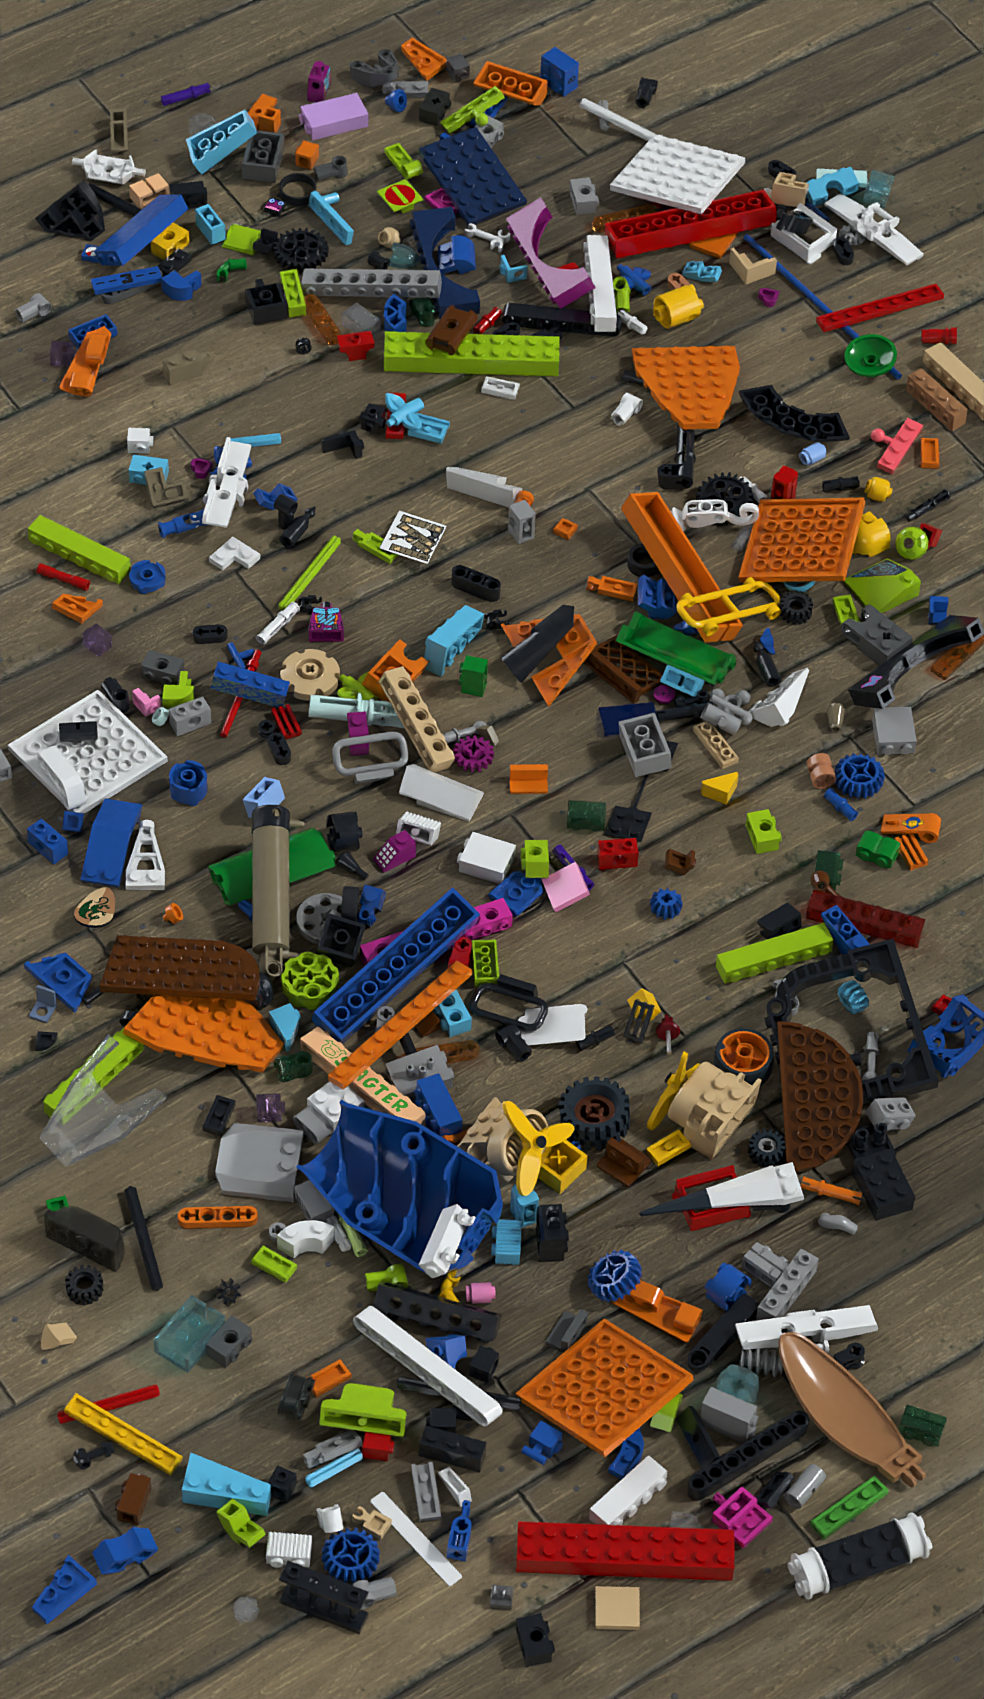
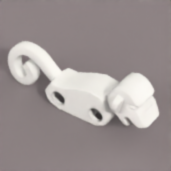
(707, 514)

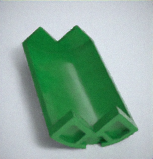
(676, 649)
(306, 857)

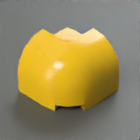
(872, 536)

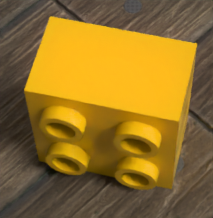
(561, 1165)

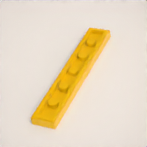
(123, 1434)

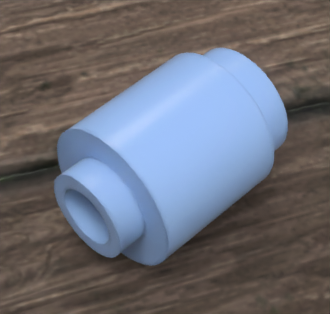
(812, 453)

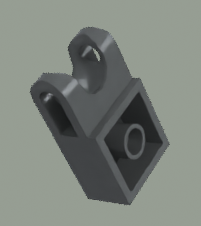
(876, 635)

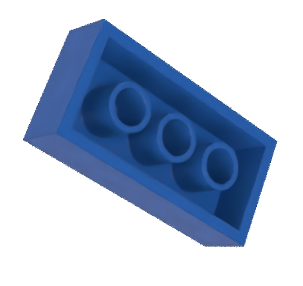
(79, 332)

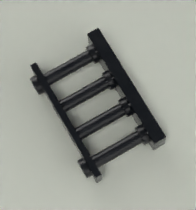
(323, 1597)

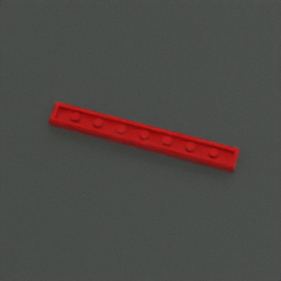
(879, 307)

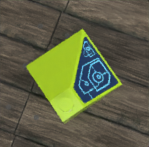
(884, 585)

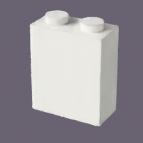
(486, 858)

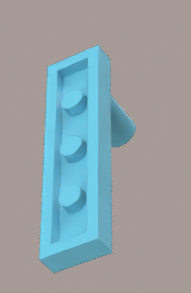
(329, 216)

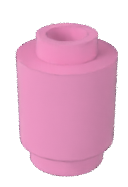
(480, 1293)

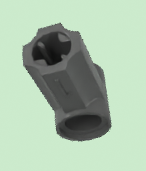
(336, 168)

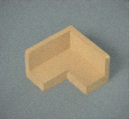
(788, 190)
(751, 271)

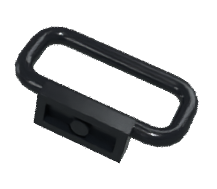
(515, 989)

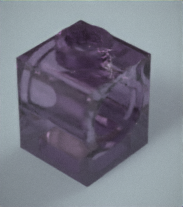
(62, 353)
(97, 640)
(269, 1107)

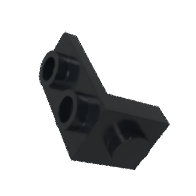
(343, 440)

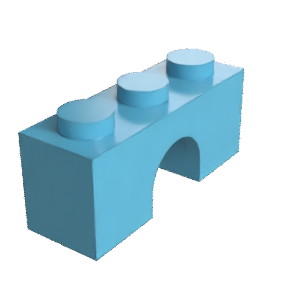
(842, 180)

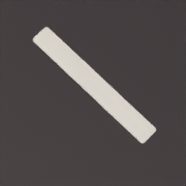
(416, 1539)

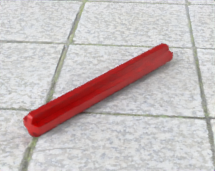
(118, 1401)

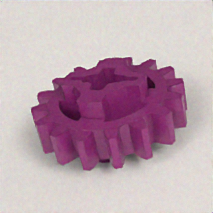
(482, 752)

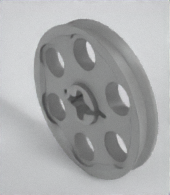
(320, 912)

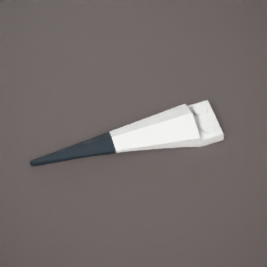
(762, 1187)

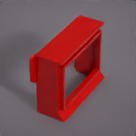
(713, 1216)

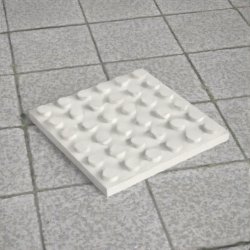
(677, 174)
(103, 764)

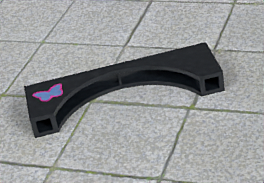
(878, 686)

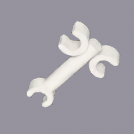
(496, 241)

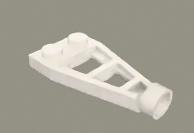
(145, 879)

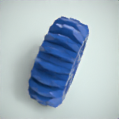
(859, 781)
(614, 1276)
(344, 1564)

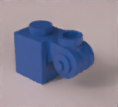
(371, 900)

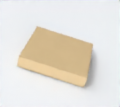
(617, 1608)

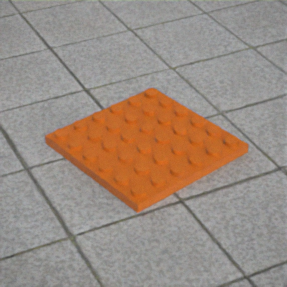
(802, 540)
(604, 1387)

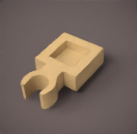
(373, 1523)

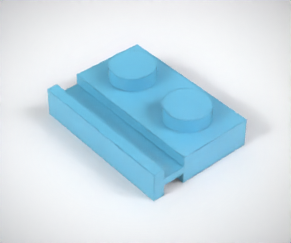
(432, 429)

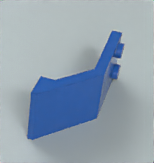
(110, 842)

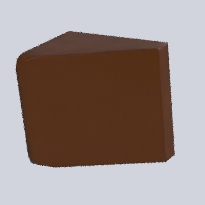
(428, 1024)

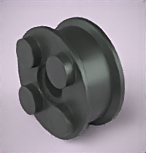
(296, 1395)

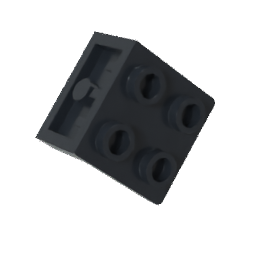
(192, 192)

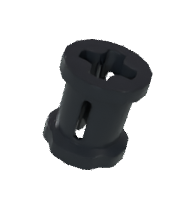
(378, 261)

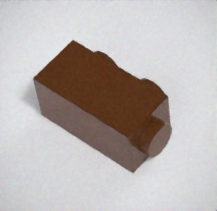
(134, 1498)

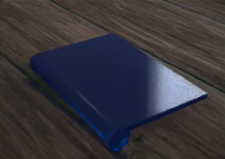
(613, 715)

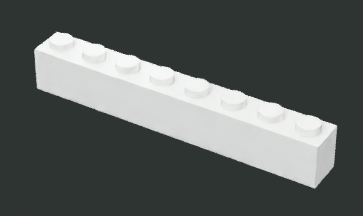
(599, 270)

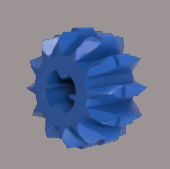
(666, 903)

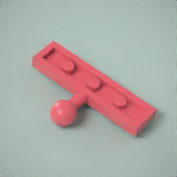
(898, 446)

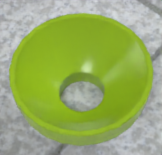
(920, 543)

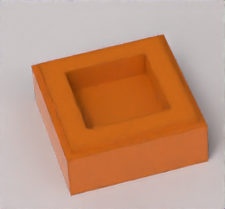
(565, 529)

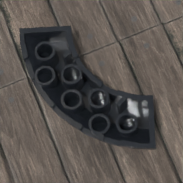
(793, 421)

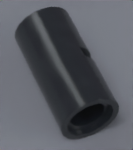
(78, 731)

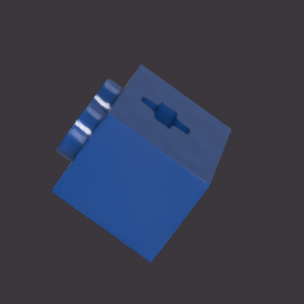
(47, 841)

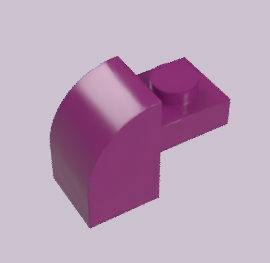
(358, 727)

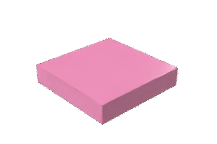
(565, 887)

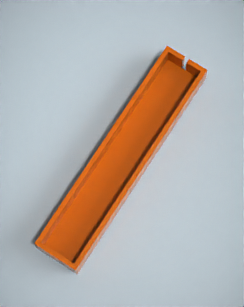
(677, 560)

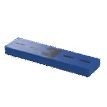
(126, 280)

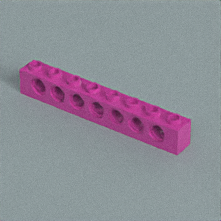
(493, 918)

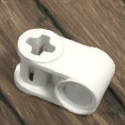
(330, 1519)

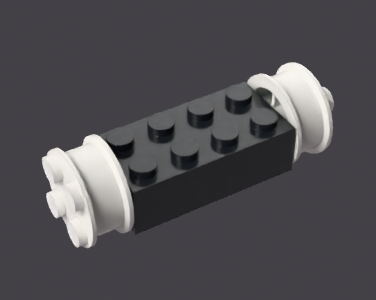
(859, 1555)

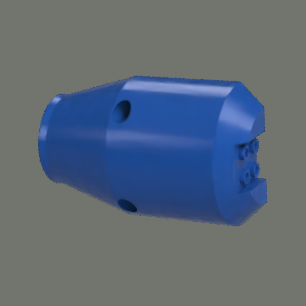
(396, 1179)

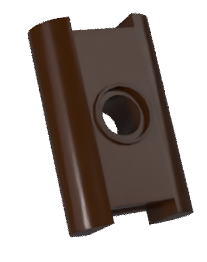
(451, 330)

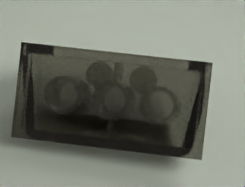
(86, 1235)

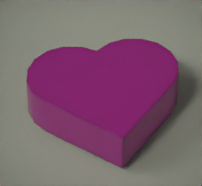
(768, 296)
(201, 467)

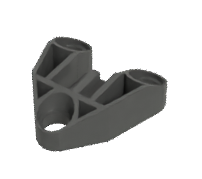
(378, 75)

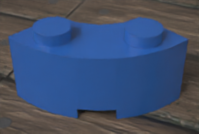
(395, 315)
(116, 1553)

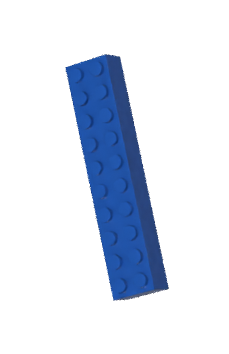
(396, 966)

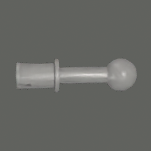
(455, 735)
(872, 1051)

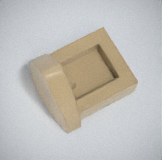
(56, 1335)

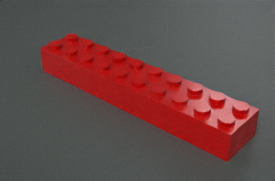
(682, 226)
(625, 1551)

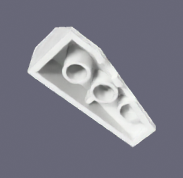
(781, 701)

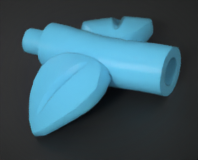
(403, 411)

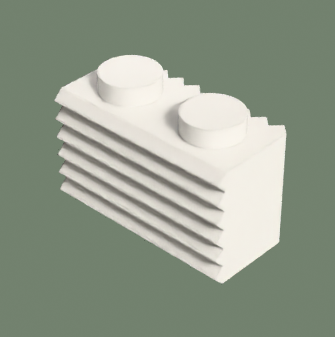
(419, 828)
(288, 1547)

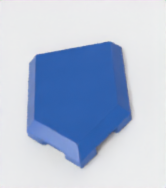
(517, 891)

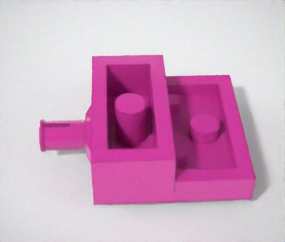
(741, 1515)

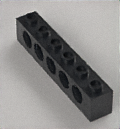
(488, 1319)

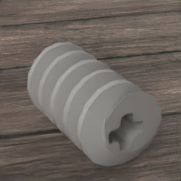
(761, 1361)

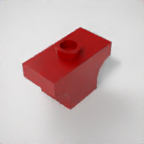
(355, 344)

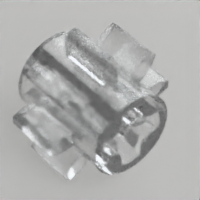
(246, 1609)

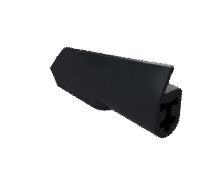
(543, 639)

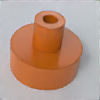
(173, 913)

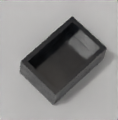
(883, 1184)

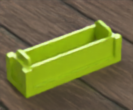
(293, 293)

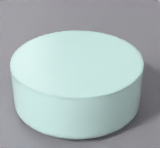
(160, 716)

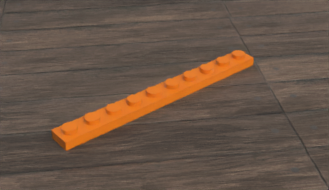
(399, 1025)

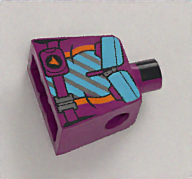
(319, 74)
(326, 624)

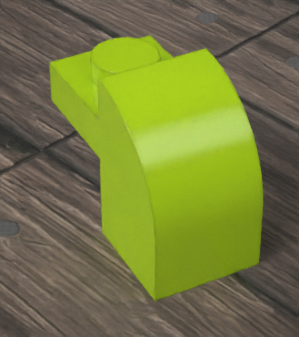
(178, 694)
(666, 1416)
(238, 1524)

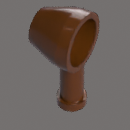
(822, 876)

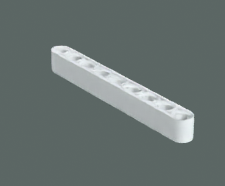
(427, 1366)

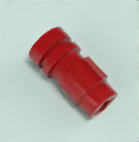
(935, 336)

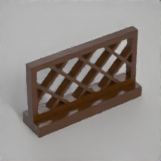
(616, 675)

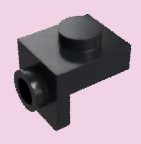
(266, 241)

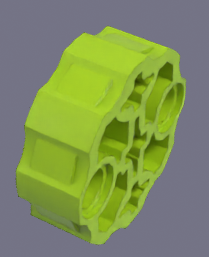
(309, 980)

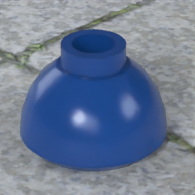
(396, 100)

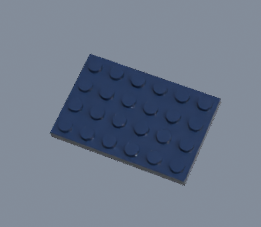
(472, 176)

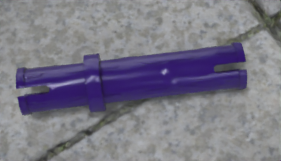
(191, 92)
(561, 853)

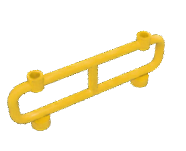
(710, 625)

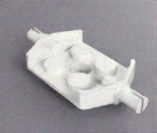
(97, 165)

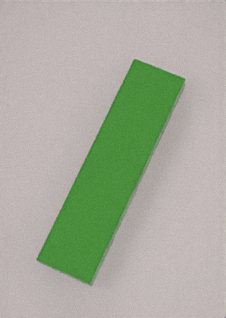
(849, 1507)

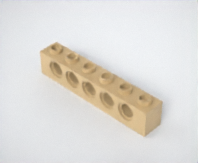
(417, 719)

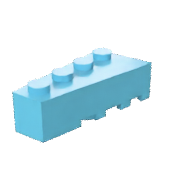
(220, 140)
(451, 638)
(215, 1485)

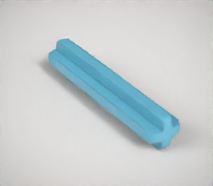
(259, 440)
(334, 1467)

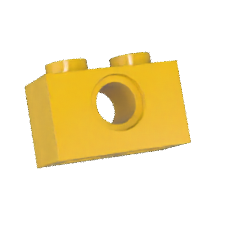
(169, 240)

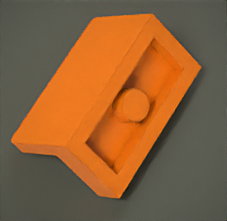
(528, 779)

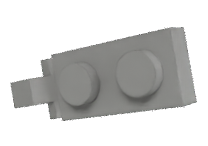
(412, 89)
(332, 1448)

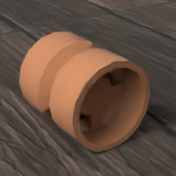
(821, 771)

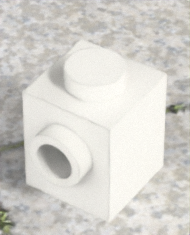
(139, 440)

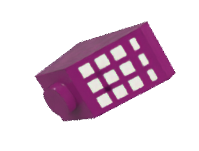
(395, 851)

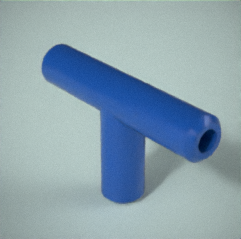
(239, 656)

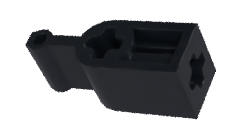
(795, 222)

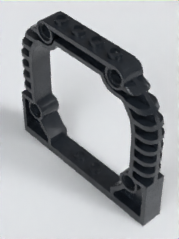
(882, 964)

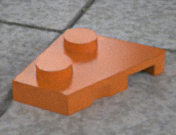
(76, 607)

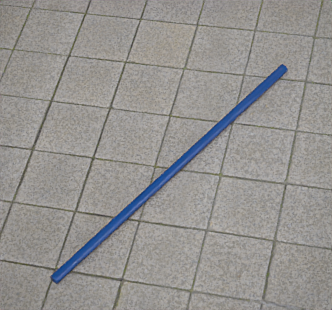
(806, 292)

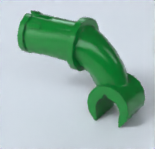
(229, 265)

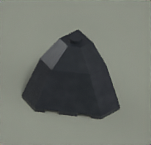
(74, 214)

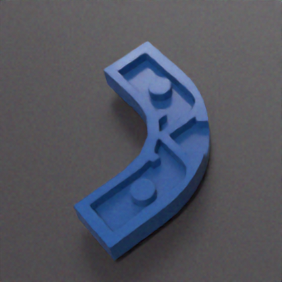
(629, 1455)

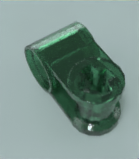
(423, 310)
(293, 1066)

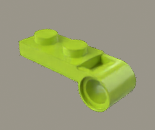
(403, 161)

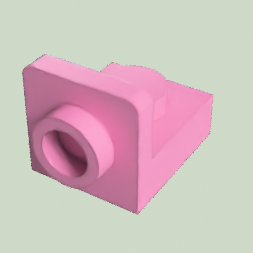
(144, 703)

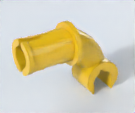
(446, 1289)

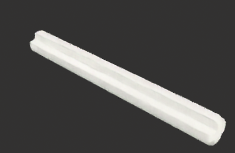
(616, 119)

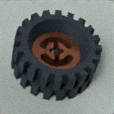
(592, 1100)

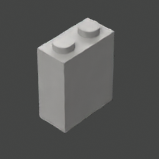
(894, 730)
(729, 1415)

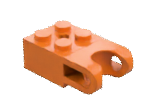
(393, 659)

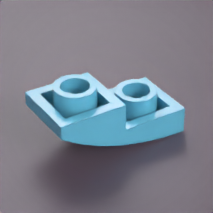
(699, 272)

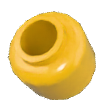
(878, 489)

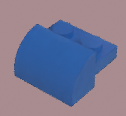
(457, 255)
(656, 598)

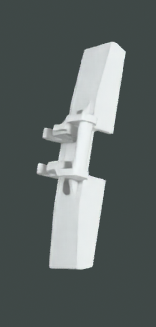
(894, 243)
(222, 501)
(843, 1324)

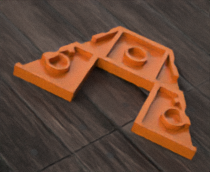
(573, 648)

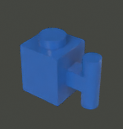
(543, 1441)

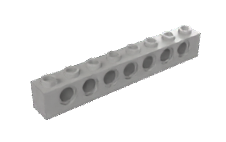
(371, 283)

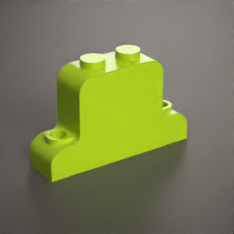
(365, 1410)

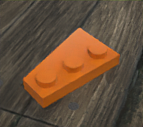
(423, 58)

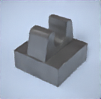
(501, 1597)

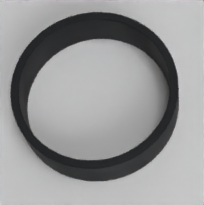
(296, 177)

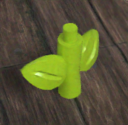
(352, 687)

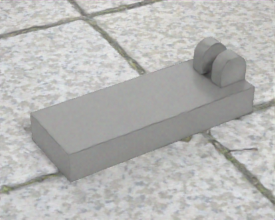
(426, 1492)

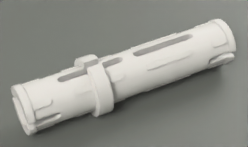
(282, 618)

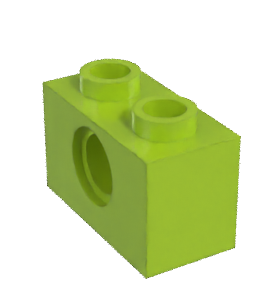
(763, 831)
(535, 859)

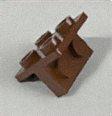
(623, 1162)

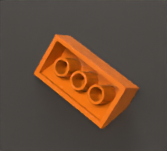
(512, 83)

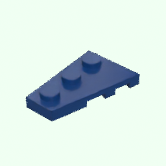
(66, 1588)

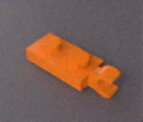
(612, 587)

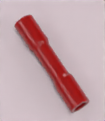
(74, 580)

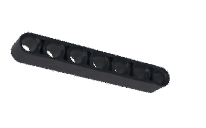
(547, 317)
(744, 1463)

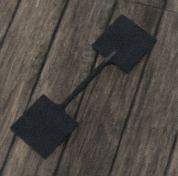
(631, 821)

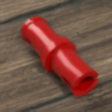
(487, 321)

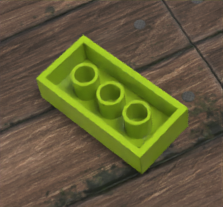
(485, 961)

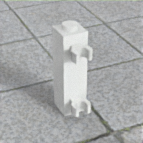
(445, 1241)

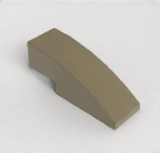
(118, 130)

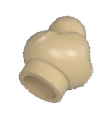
(388, 237)

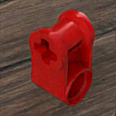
(461, 952)

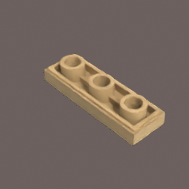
(716, 744)

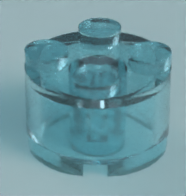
(878, 188)
(739, 1383)

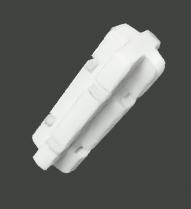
(340, 1235)

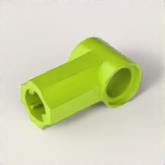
(621, 296)
(394, 1274)

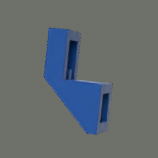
(267, 499)

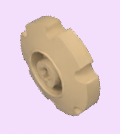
(310, 674)

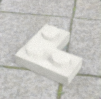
(234, 551)

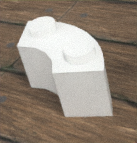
(305, 1237)

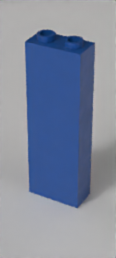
(141, 230)

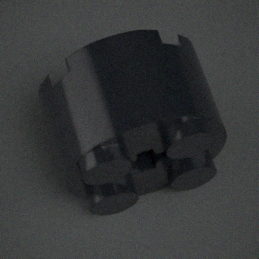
(343, 831)

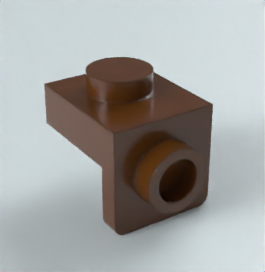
(680, 862)

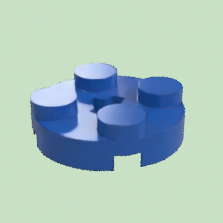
(150, 584)

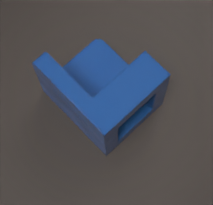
(937, 609)

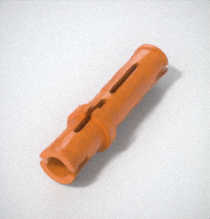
(831, 1190)

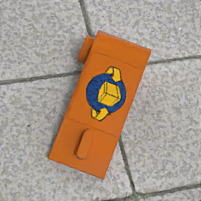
(923, 824)

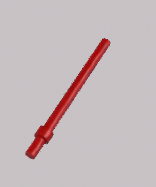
(252, 665)

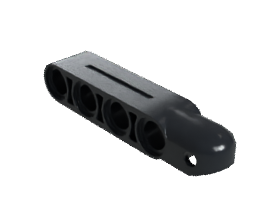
(722, 1333)

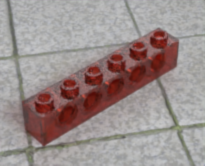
(869, 918)

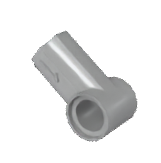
(35, 306)
(378, 1590)

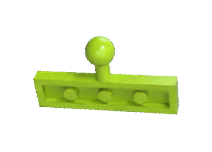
(473, 109)

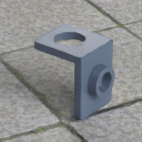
(45, 999)

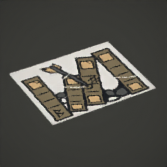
(413, 537)

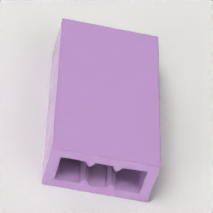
(334, 116)

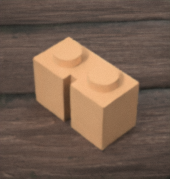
(145, 192)

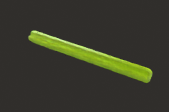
(310, 572)

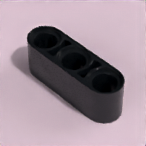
(476, 583)

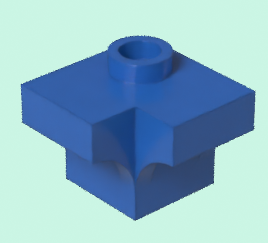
(448, 1348)

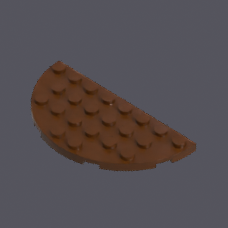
(818, 1095)

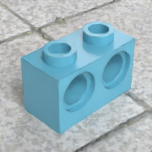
(682, 681)
(455, 1012)

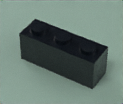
(452, 1449)

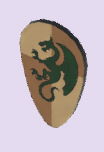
(96, 909)

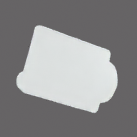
(560, 1025)

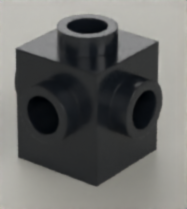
(373, 418)

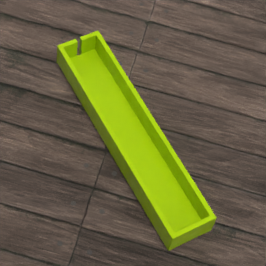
(475, 355)

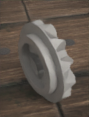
(845, 233)

